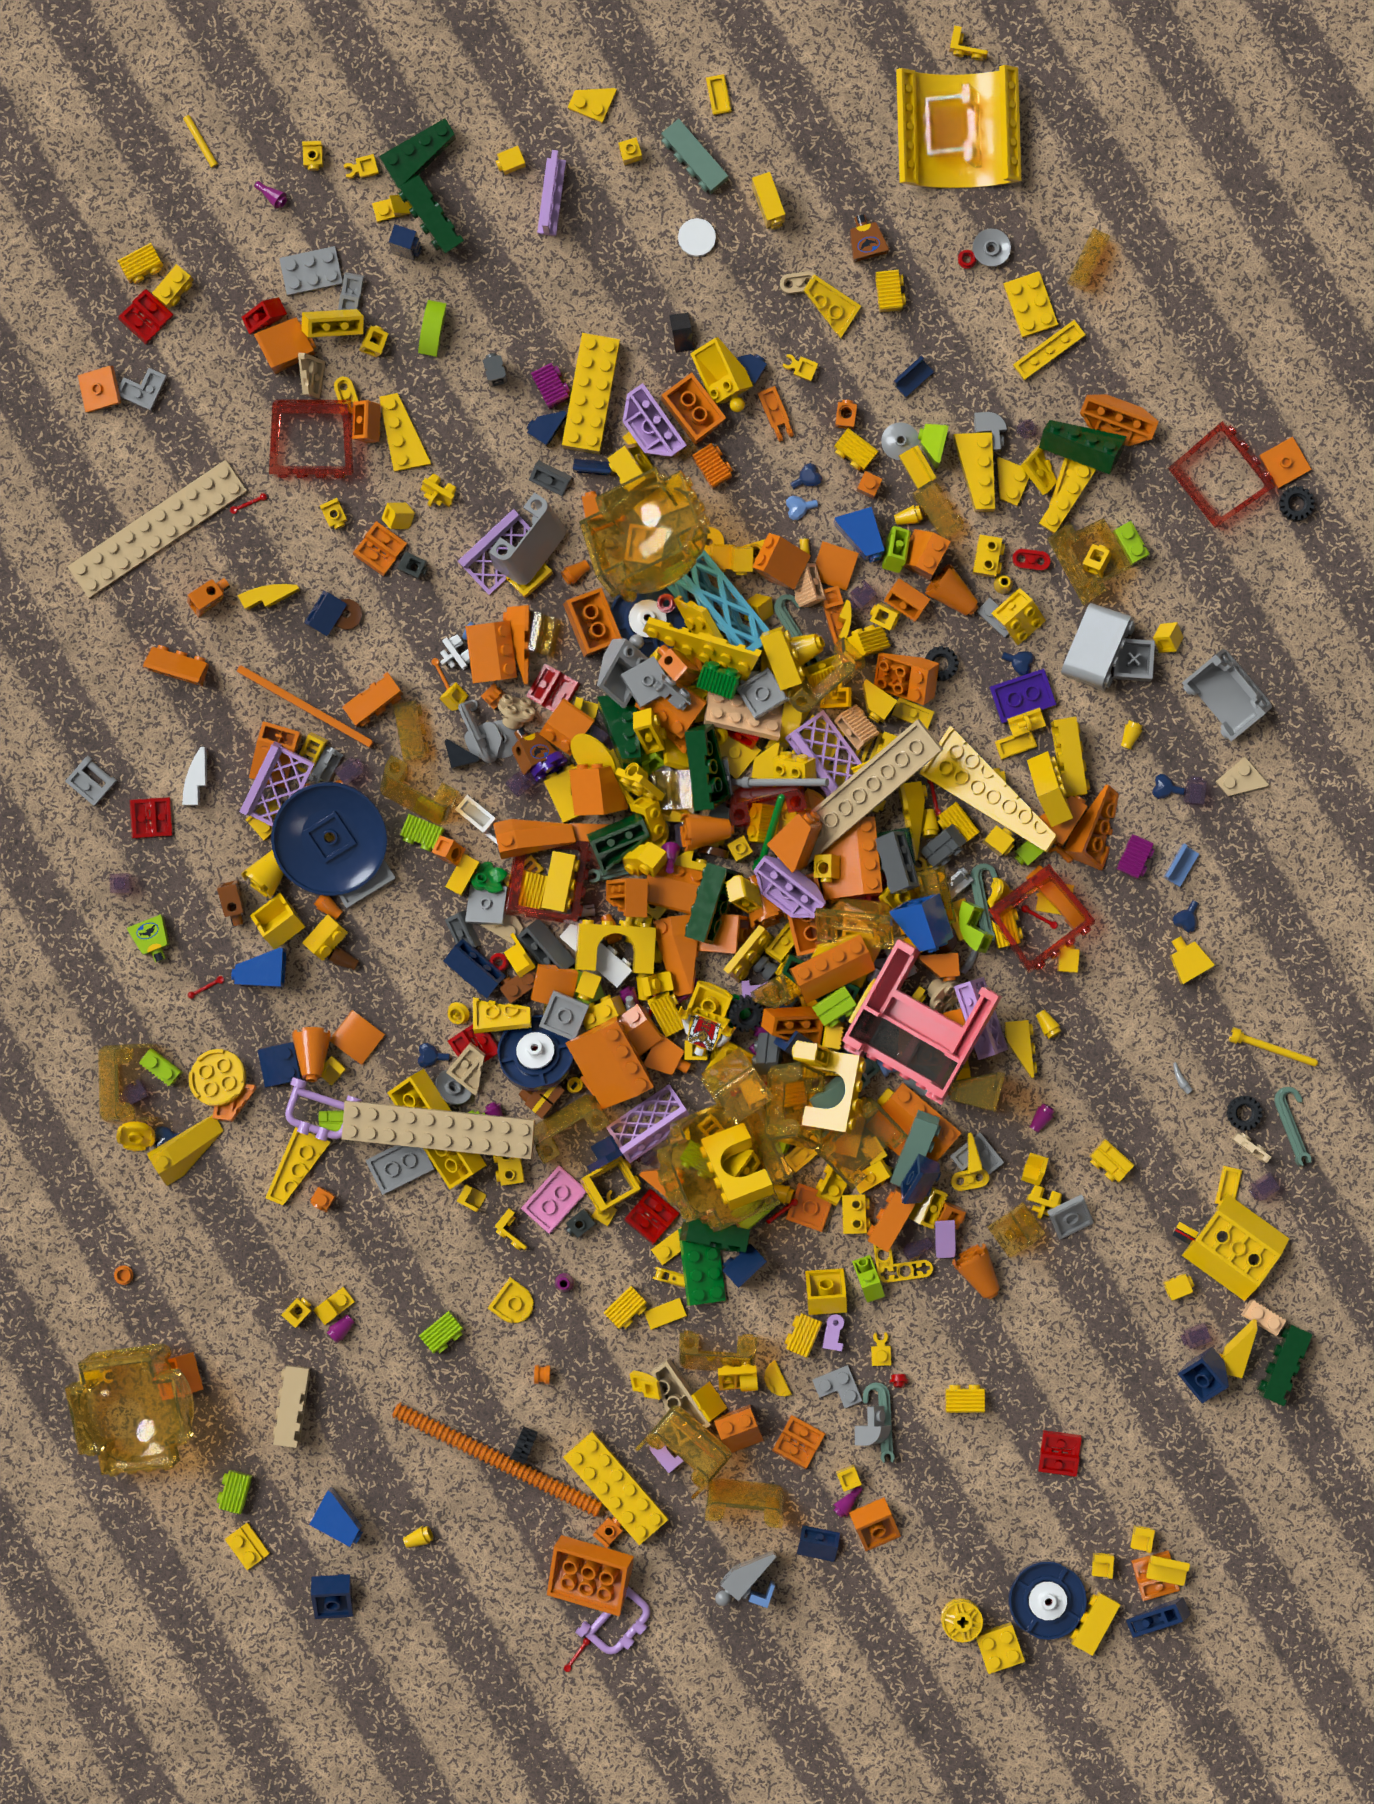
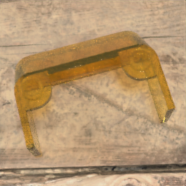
(109, 1106)
(691, 1443)

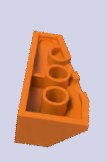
(520, 630)
(526, 836)
(1089, 836)
(677, 952)

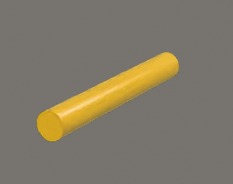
(200, 141)

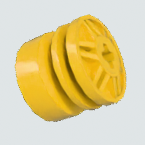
(953, 1612)

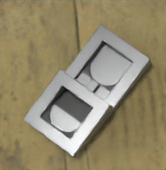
(351, 291)

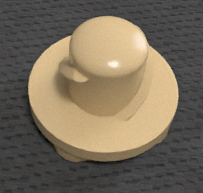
(515, 711)
(942, 995)

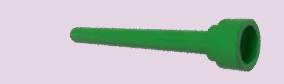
(771, 829)

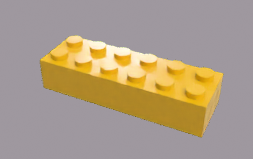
(591, 393)
(422, 1093)
(616, 1487)

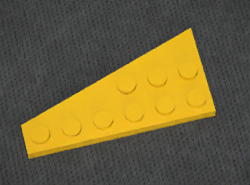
(704, 646)

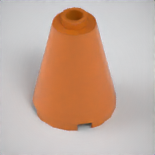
(952, 591)
(703, 830)
(768, 914)
(311, 1051)
(978, 1270)

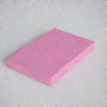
(554, 1199)

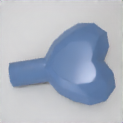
(798, 507)

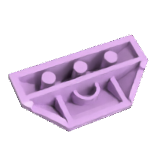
(650, 425)
(788, 890)

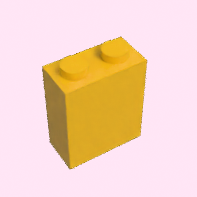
(768, 200)

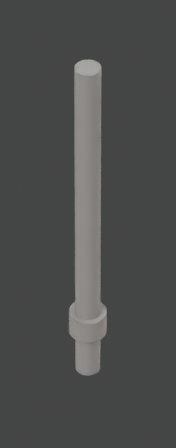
(748, 782)

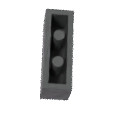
(897, 862)
(545, 946)

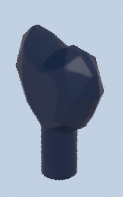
(808, 477)
(1020, 661)
(1165, 787)
(1187, 918)
(430, 1055)
(163, 1134)

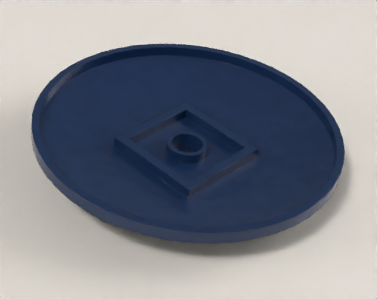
(324, 865)

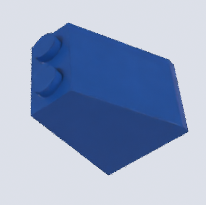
(862, 533)
(924, 922)
(262, 970)
(336, 1519)

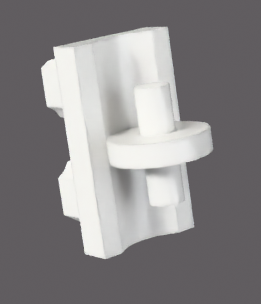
(452, 644)

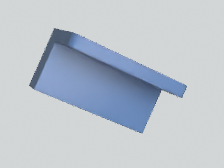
(1181, 865)
(762, 1599)

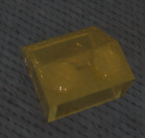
(1016, 1230)

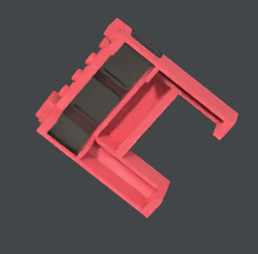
(911, 1034)

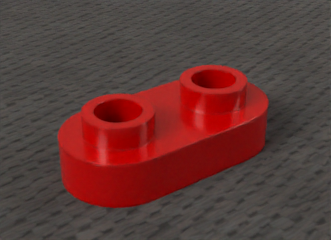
(1031, 559)

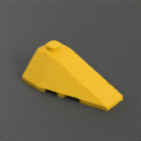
(912, 805)
(180, 1153)

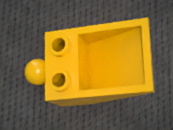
(722, 374)

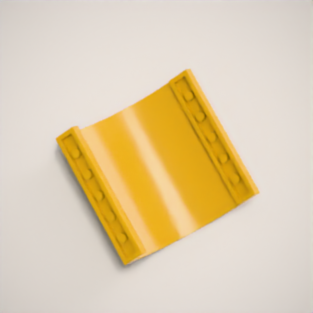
(998, 129)

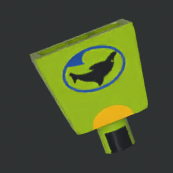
(151, 937)

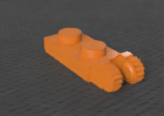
(775, 411)

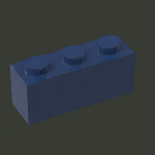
(405, 242)
(474, 968)

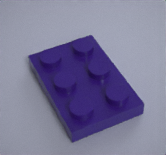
(1022, 695)

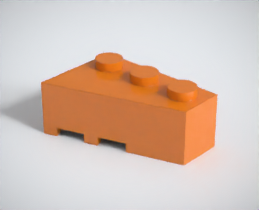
(373, 701)
(628, 895)
(785, 1021)
(889, 1221)

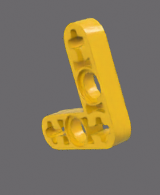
(888, 1263)

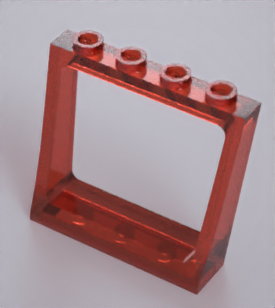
(311, 406)
(1196, 494)
(1021, 893)
(512, 906)

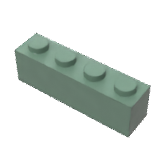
(694, 156)
(918, 1142)

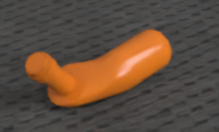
(1064, 855)

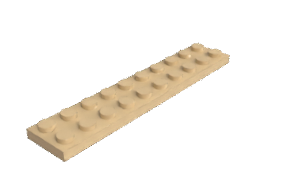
(157, 529)
(874, 783)
(438, 1129)

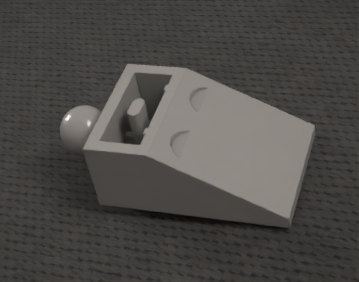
(617, 659)
(741, 1578)

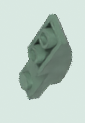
(835, 1089)

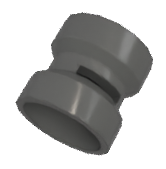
(765, 967)

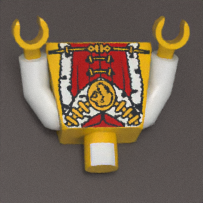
(705, 1029)

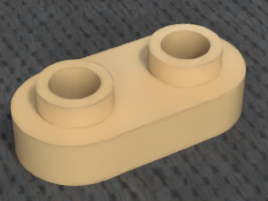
(797, 280)

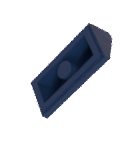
(591, 467)

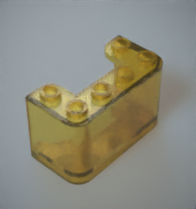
(736, 1086)

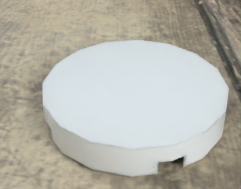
(696, 237)

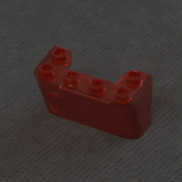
(742, 799)

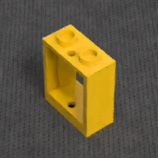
(593, 1193)

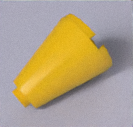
(807, 647)
(264, 875)

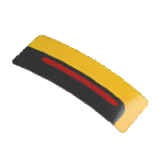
(1185, 1233)

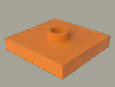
(99, 389)
(1285, 462)
(810, 1209)

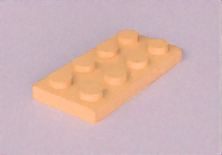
(737, 717)

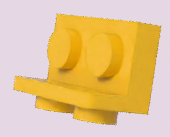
(831, 1186)

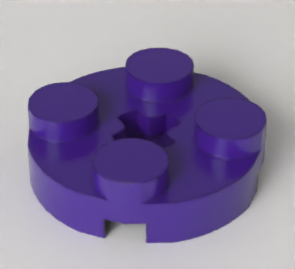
(549, 766)

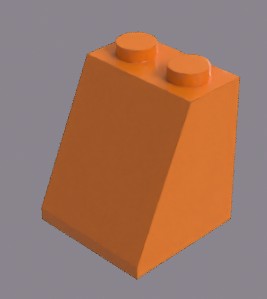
(283, 343)
(925, 552)
(781, 561)
(595, 790)
(1063, 830)
(797, 840)
(730, 937)
(738, 1429)

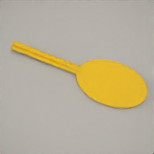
(591, 751)

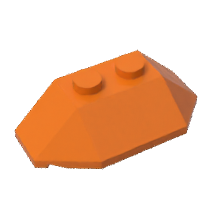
(1118, 417)

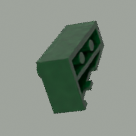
(617, 840)
(728, 1239)

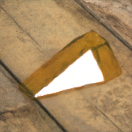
(775, 992)

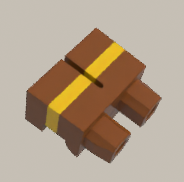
(539, 1104)

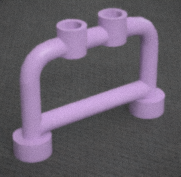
(305, 1127)
(625, 1642)

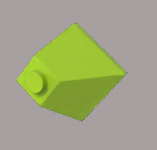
(933, 441)

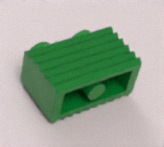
(719, 679)

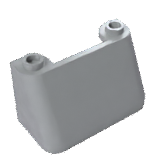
(1228, 693)

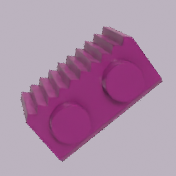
(550, 385)
(1135, 856)

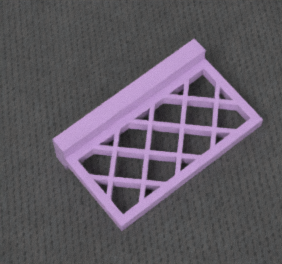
(551, 195)
(485, 543)
(800, 746)
(264, 775)
(987, 1044)
(655, 1132)

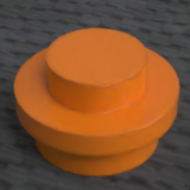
(123, 1275)

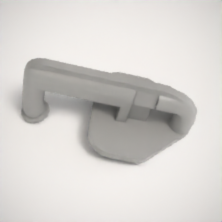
(482, 739)

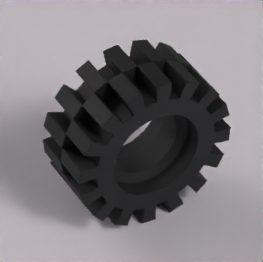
(1296, 492)
(951, 658)
(749, 1022)
(1255, 1109)
(524, 1445)

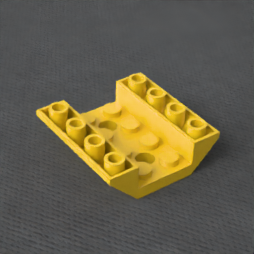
(1228, 1260)

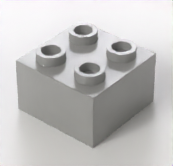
(1135, 661)

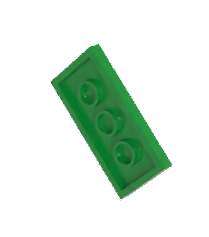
(702, 1273)

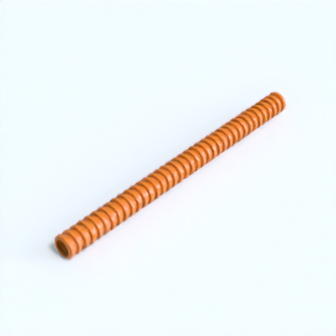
(497, 1459)

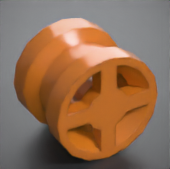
(542, 1374)

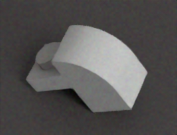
(990, 422)
(875, 1431)

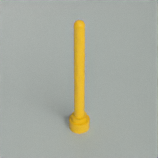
(1238, 1036)

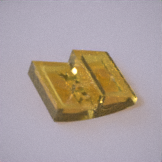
(544, 634)
(676, 787)

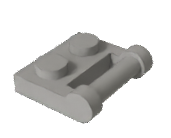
(86, 785)

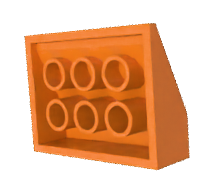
(858, 863)
(610, 1063)
(903, 1108)
(589, 1575)

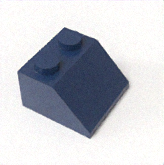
(279, 1064)
(919, 1180)
(743, 1265)
(1205, 1375)
(332, 1596)

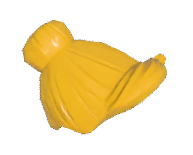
(999, 890)

